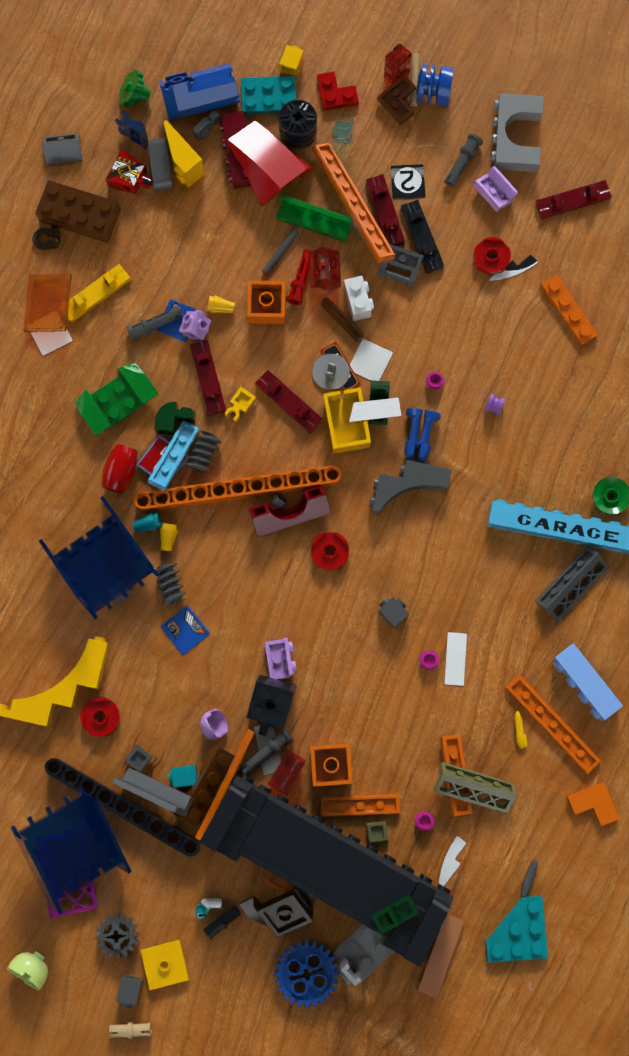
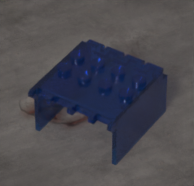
(102, 564)
(69, 847)

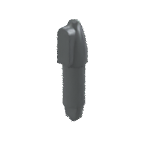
(527, 883)

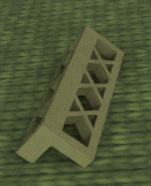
(478, 784)

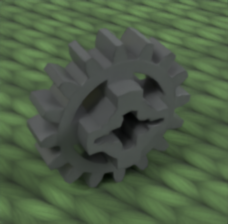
(117, 926)

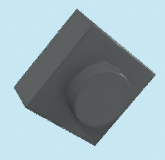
(138, 758)

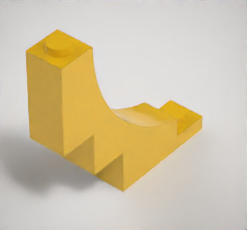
(86, 673)

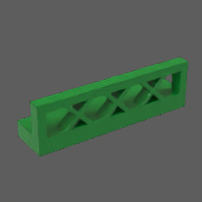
(314, 218)

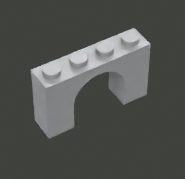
(507, 154)

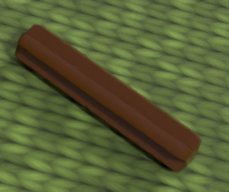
(342, 319)

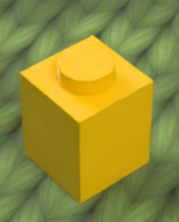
(291, 60)

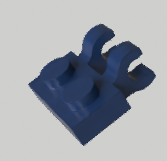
(133, 129)

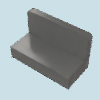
(62, 148)

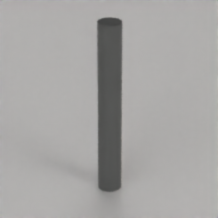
(282, 249)

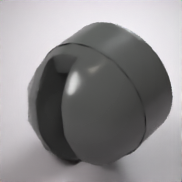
(279, 501)

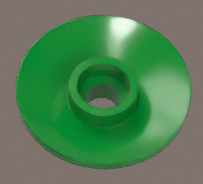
(613, 486)

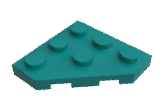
(520, 933)

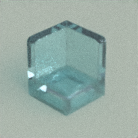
(343, 131)

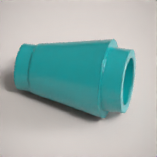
(148, 522)

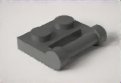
(404, 260)

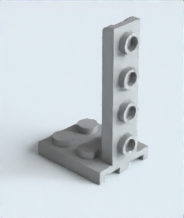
(361, 954)

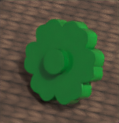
(134, 89)

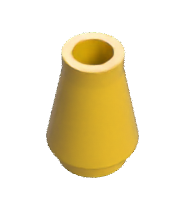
(220, 305)
(167, 536)

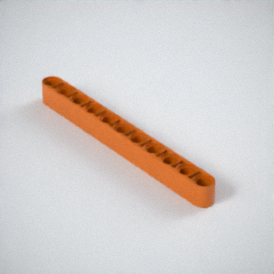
(228, 486)

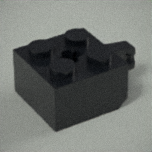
(271, 713)

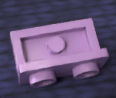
(495, 189)
(279, 659)

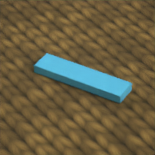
(173, 455)

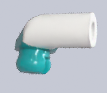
(205, 906)

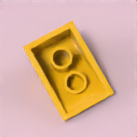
(186, 161)

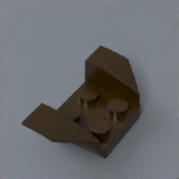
(282, 912)

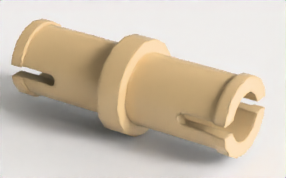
(130, 1030)

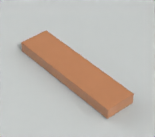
(440, 956)

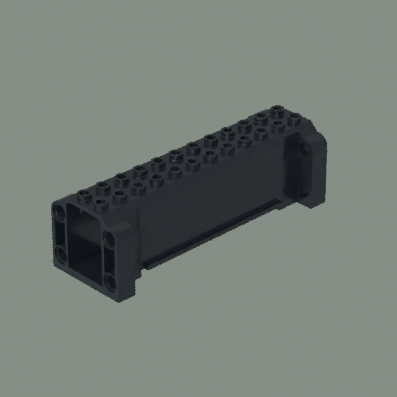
(326, 864)

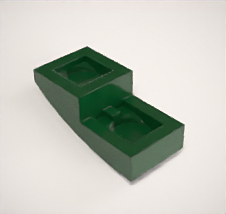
(395, 913)

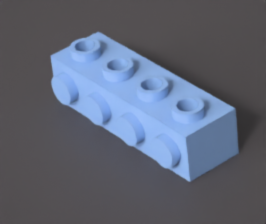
(587, 683)

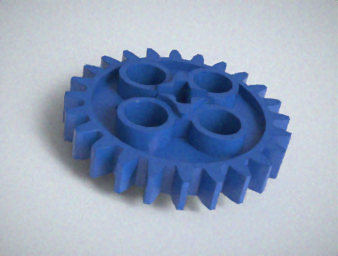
(312, 992)

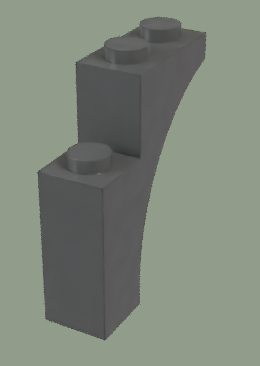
(415, 477)

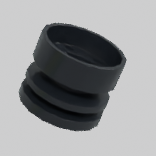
(298, 133)

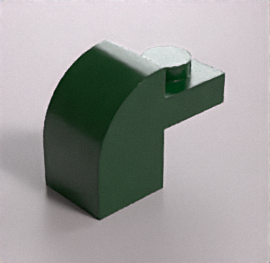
(378, 391)
(169, 415)

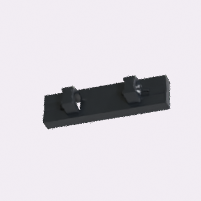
(422, 236)

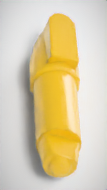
(520, 736)

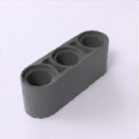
(160, 164)

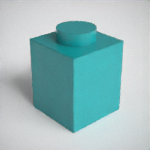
(183, 776)

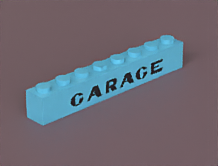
(558, 526)

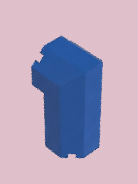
(199, 92)

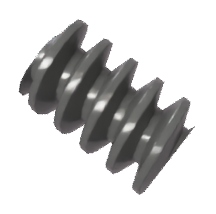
(204, 452)
(169, 584)

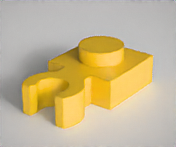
(241, 402)

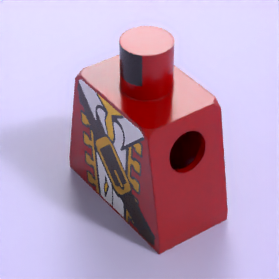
(128, 174)

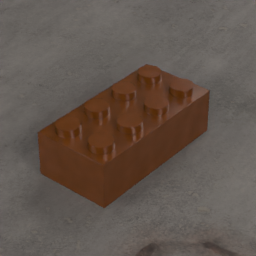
(78, 211)

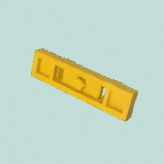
(97, 292)

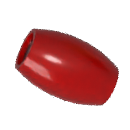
(119, 468)

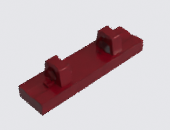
(573, 199)
(385, 210)
(208, 378)
(289, 402)

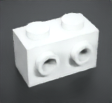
(357, 298)

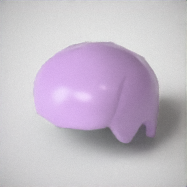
(214, 725)

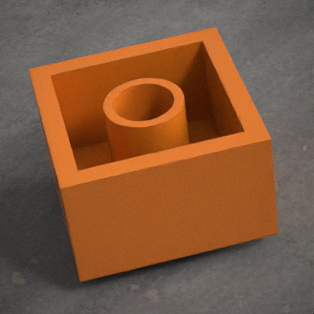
(266, 302)
(331, 765)

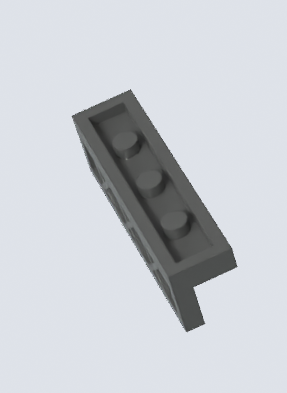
(570, 580)
(155, 791)

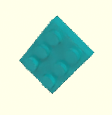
(266, 94)

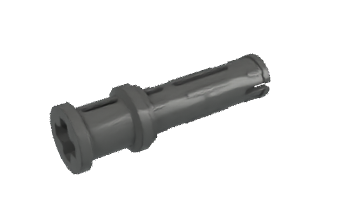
(467, 153)
(146, 326)
(274, 746)

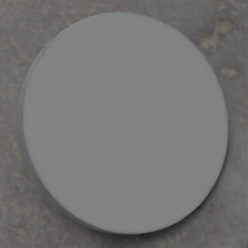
(331, 372)

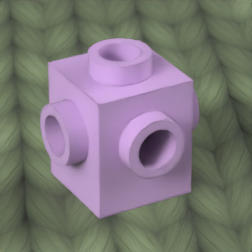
(195, 325)

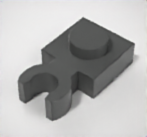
(204, 128)

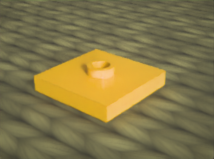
(164, 964)

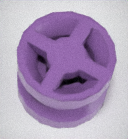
(494, 404)

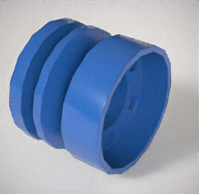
(435, 84)

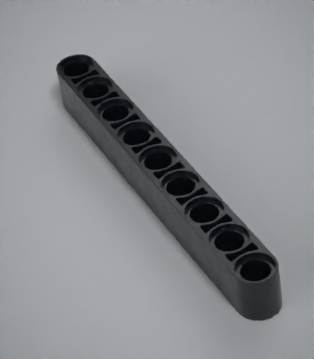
(133, 808)

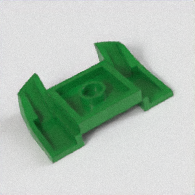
(116, 399)

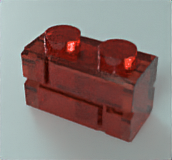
(397, 63)

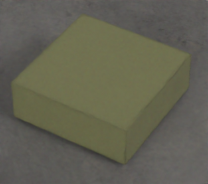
(377, 832)

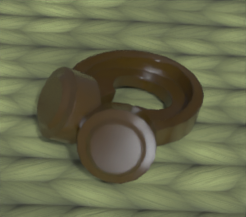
(50, 244)

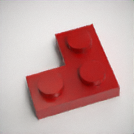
(335, 97)

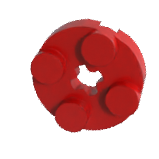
(484, 263)
(330, 562)
(93, 708)

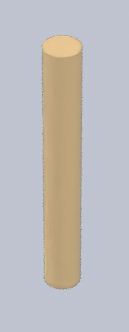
(414, 78)

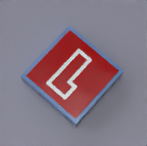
(154, 453)

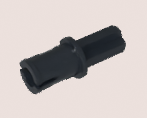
(222, 921)

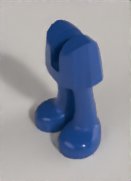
(423, 445)

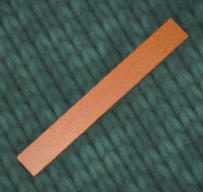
(353, 202)

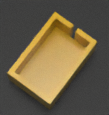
(343, 434)

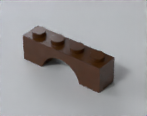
(214, 766)

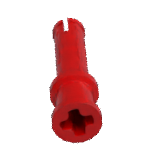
(298, 285)

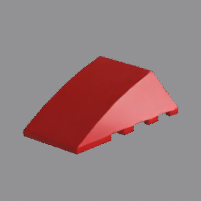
(266, 161)

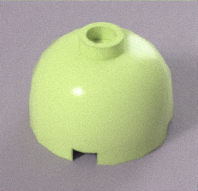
(30, 969)

